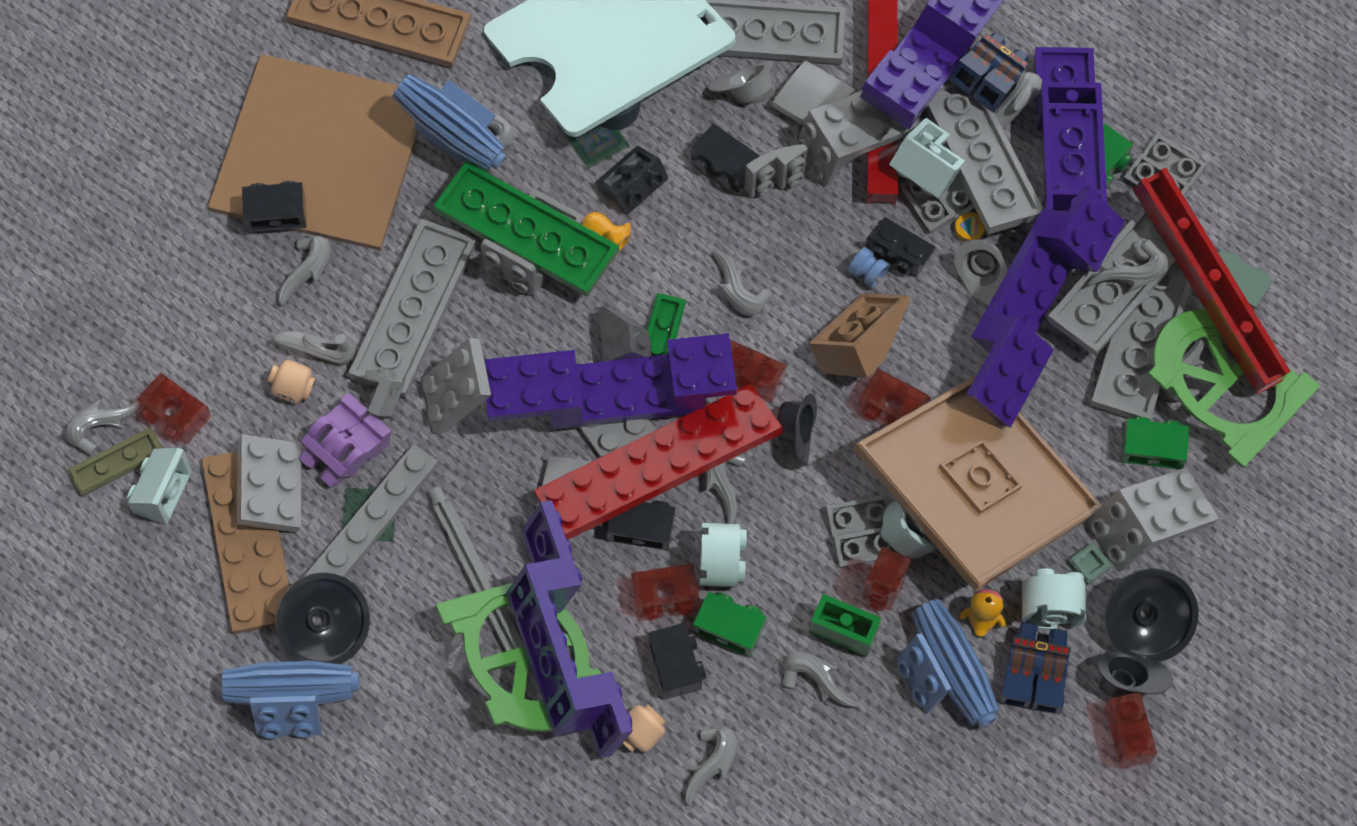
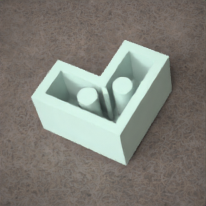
(926, 159)

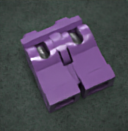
(344, 440)

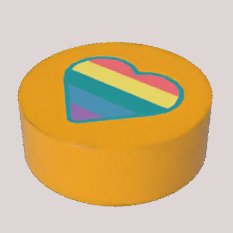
(969, 227)

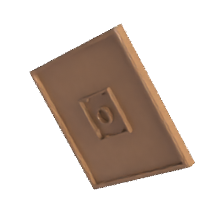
(332, 135)
(977, 486)

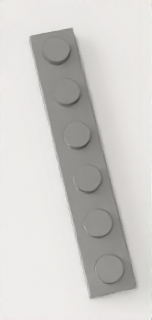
(376, 513)

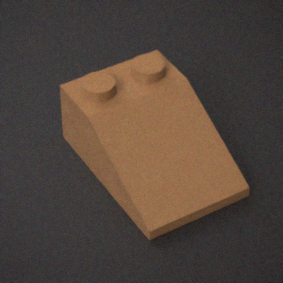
(860, 335)

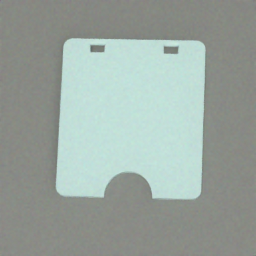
(607, 50)

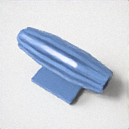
(451, 121)
(944, 664)
(288, 693)

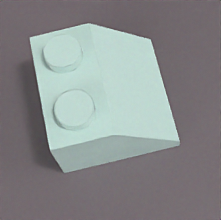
(160, 484)

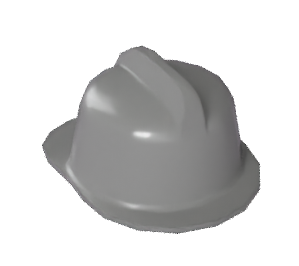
(747, 84)
(979, 258)

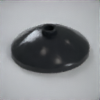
(1170, 618)
(343, 619)

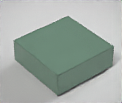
(1090, 563)

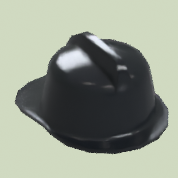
(797, 424)
(1132, 674)

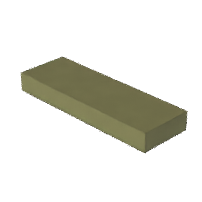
(114, 462)

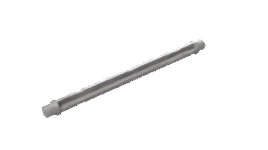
(479, 578)

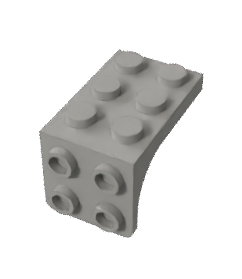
(843, 132)
(506, 265)
(1150, 515)

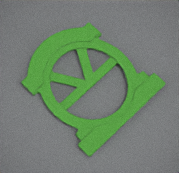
(1168, 373)
(466, 618)

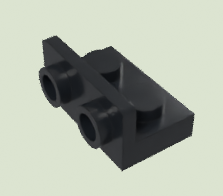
(633, 179)
(900, 247)

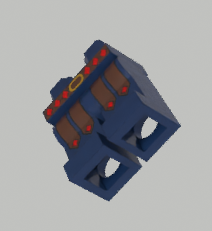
(995, 62)
(1037, 659)

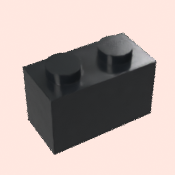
(722, 157)
(274, 206)
(644, 526)
(675, 660)

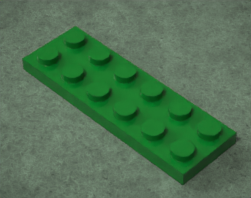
(526, 228)

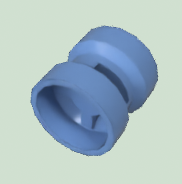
(866, 266)

